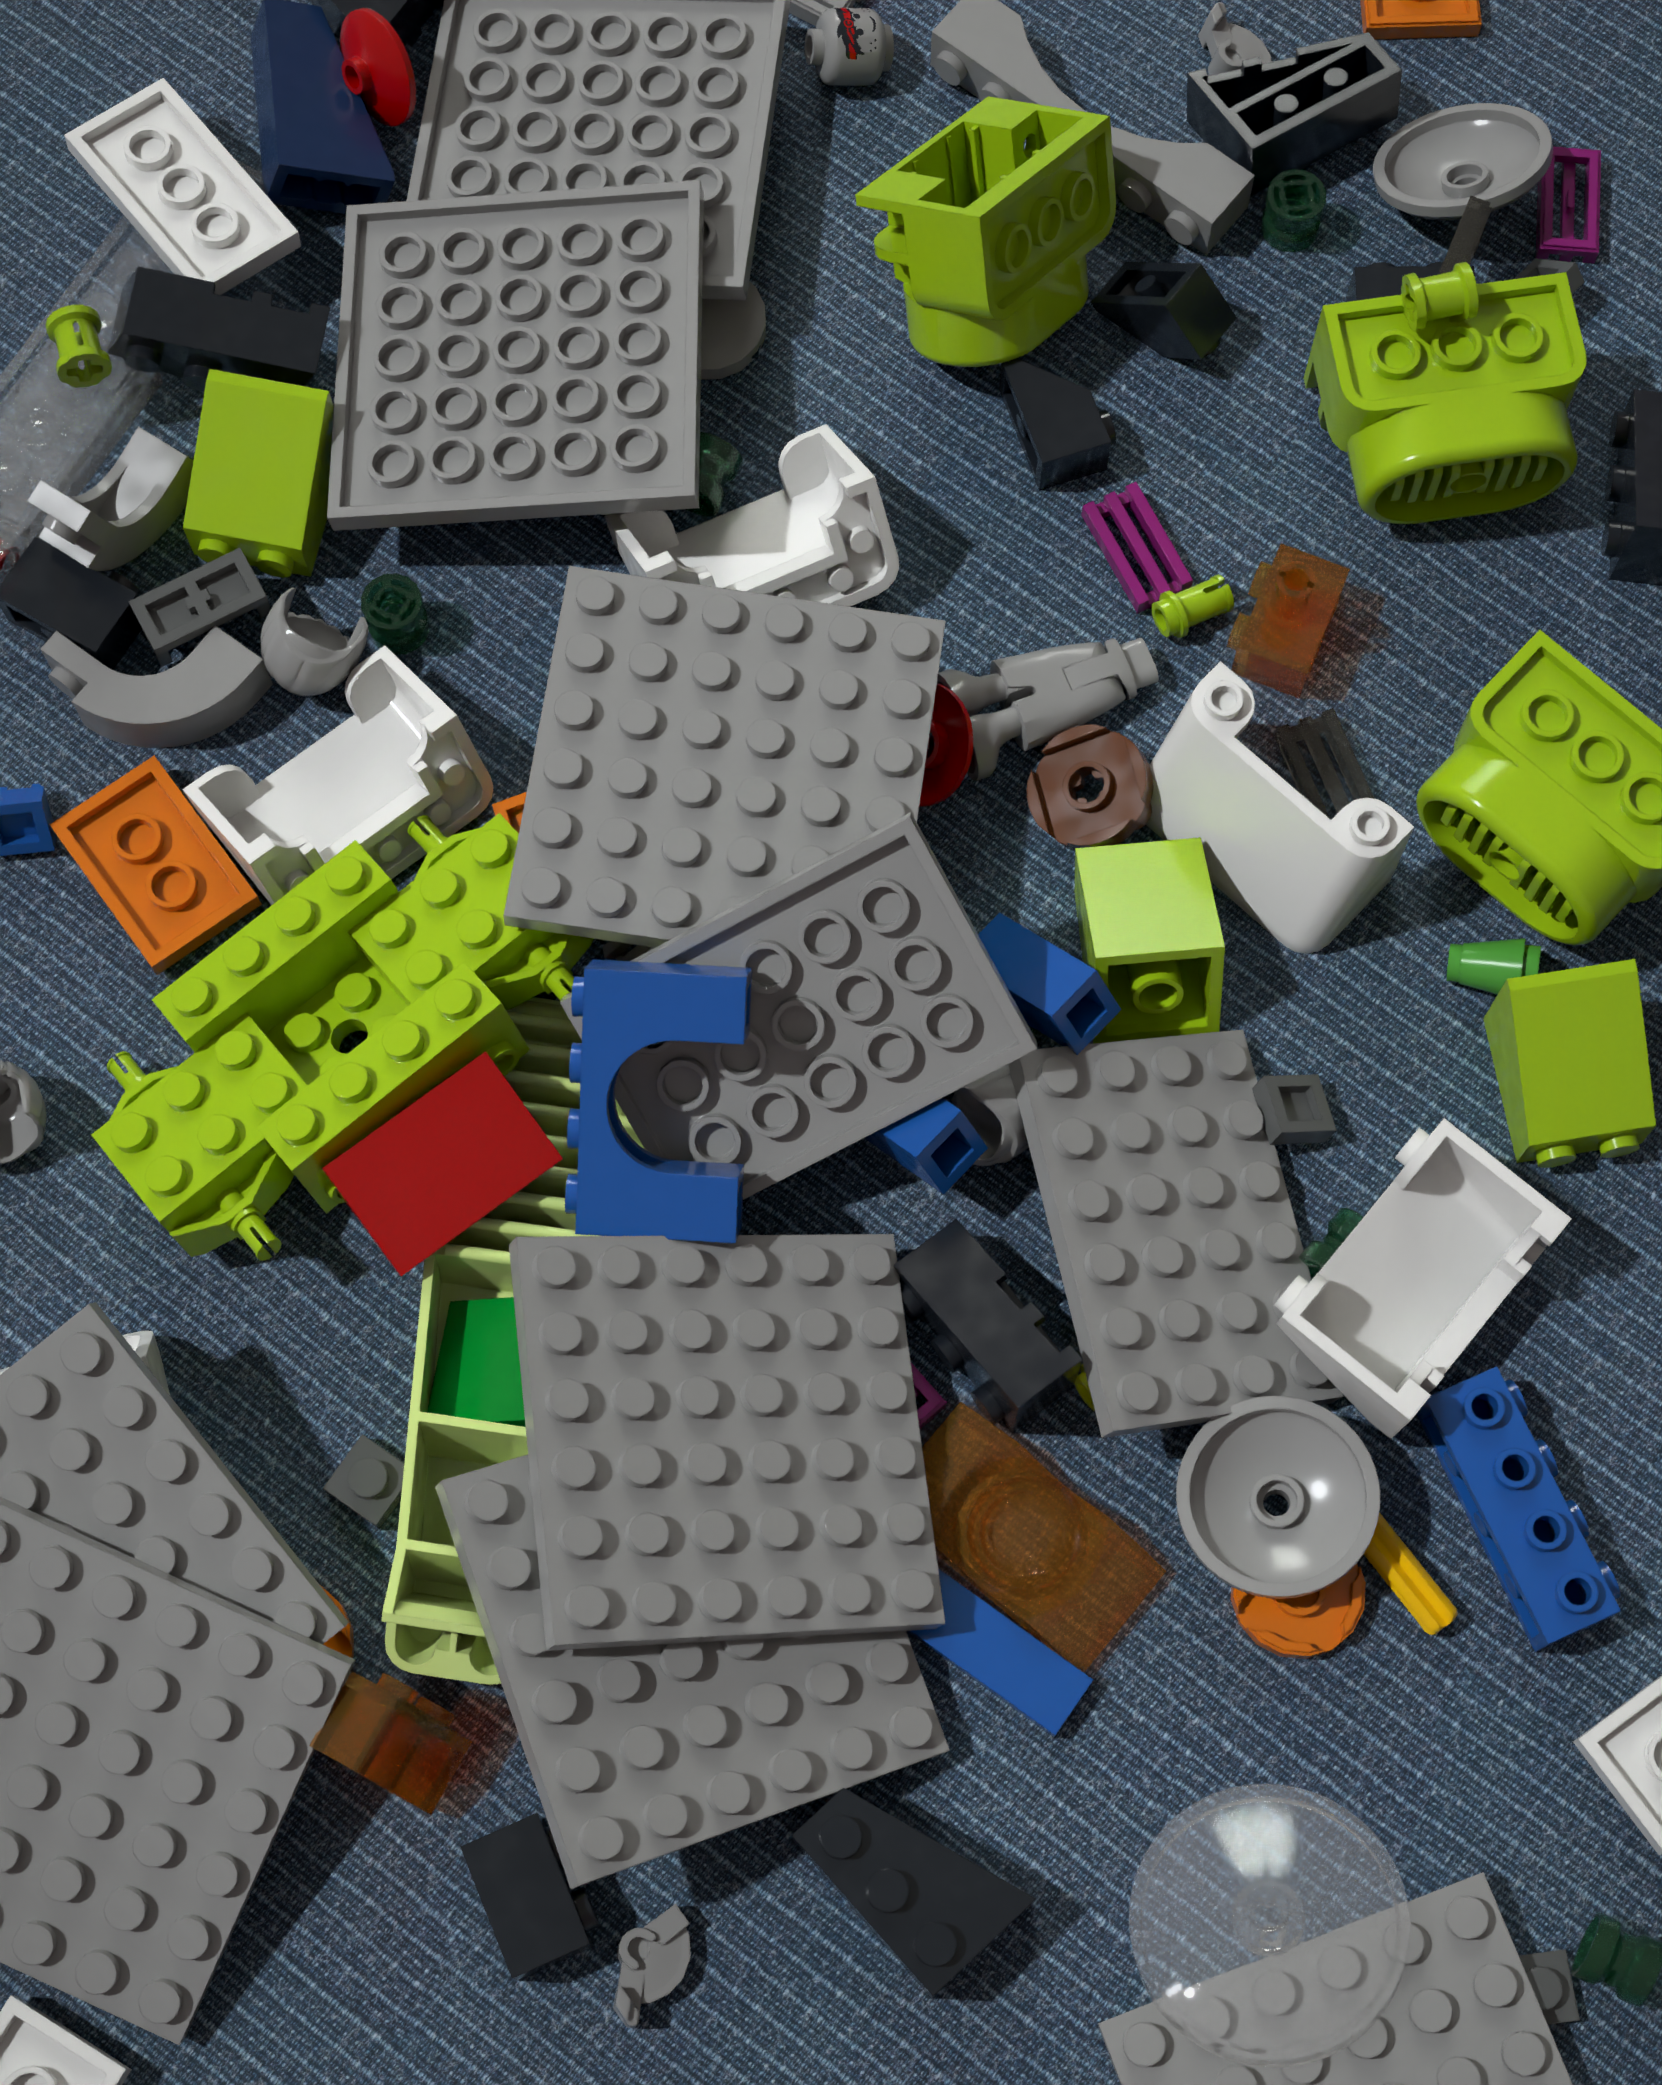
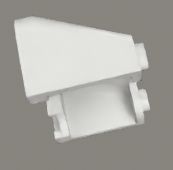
(810, 542)
(359, 782)
(1258, 833)
(1419, 1275)

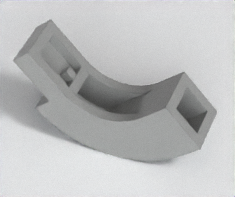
(123, 510)
(164, 708)

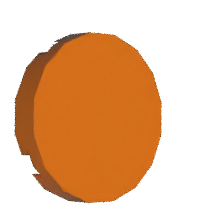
(1303, 1624)

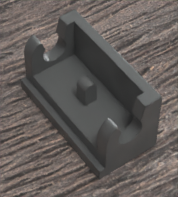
(198, 603)

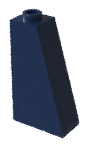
(312, 129)

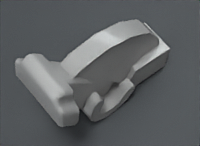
(1229, 42)
(651, 1963)

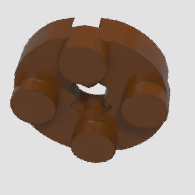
(1121, 804)

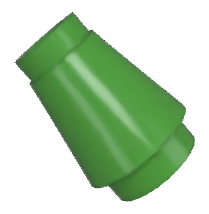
(1491, 963)

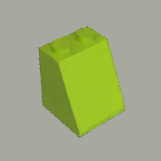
(260, 473)
(1152, 936)
(1572, 1062)

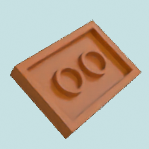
(155, 864)

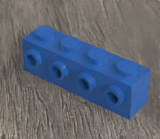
(1519, 1509)

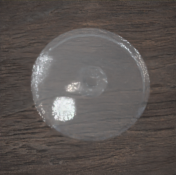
(1269, 1925)

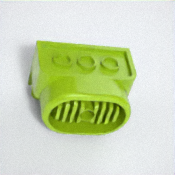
(994, 230)
(1456, 411)
(1552, 796)

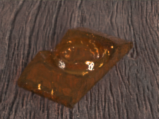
(1031, 1539)

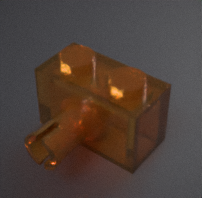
(1288, 620)
(393, 1741)

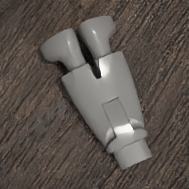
(1047, 693)

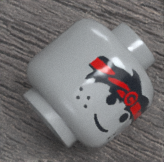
(850, 47)

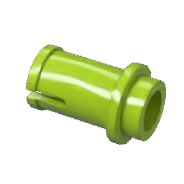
(1182, 610)

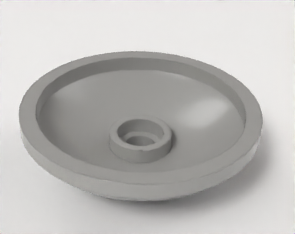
(1462, 153)
(1286, 1451)

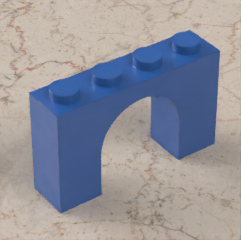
(1054, 996)
(617, 1181)

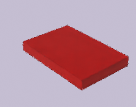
(442, 1163)

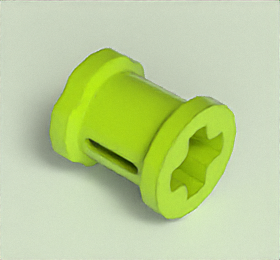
(1440, 296)
(78, 345)

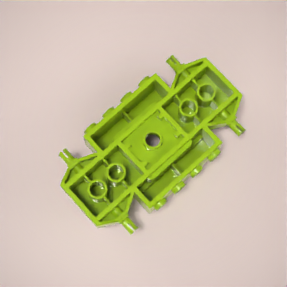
(273, 1002)

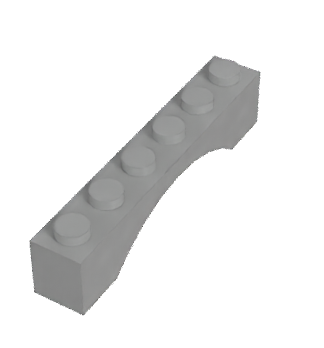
(1179, 185)

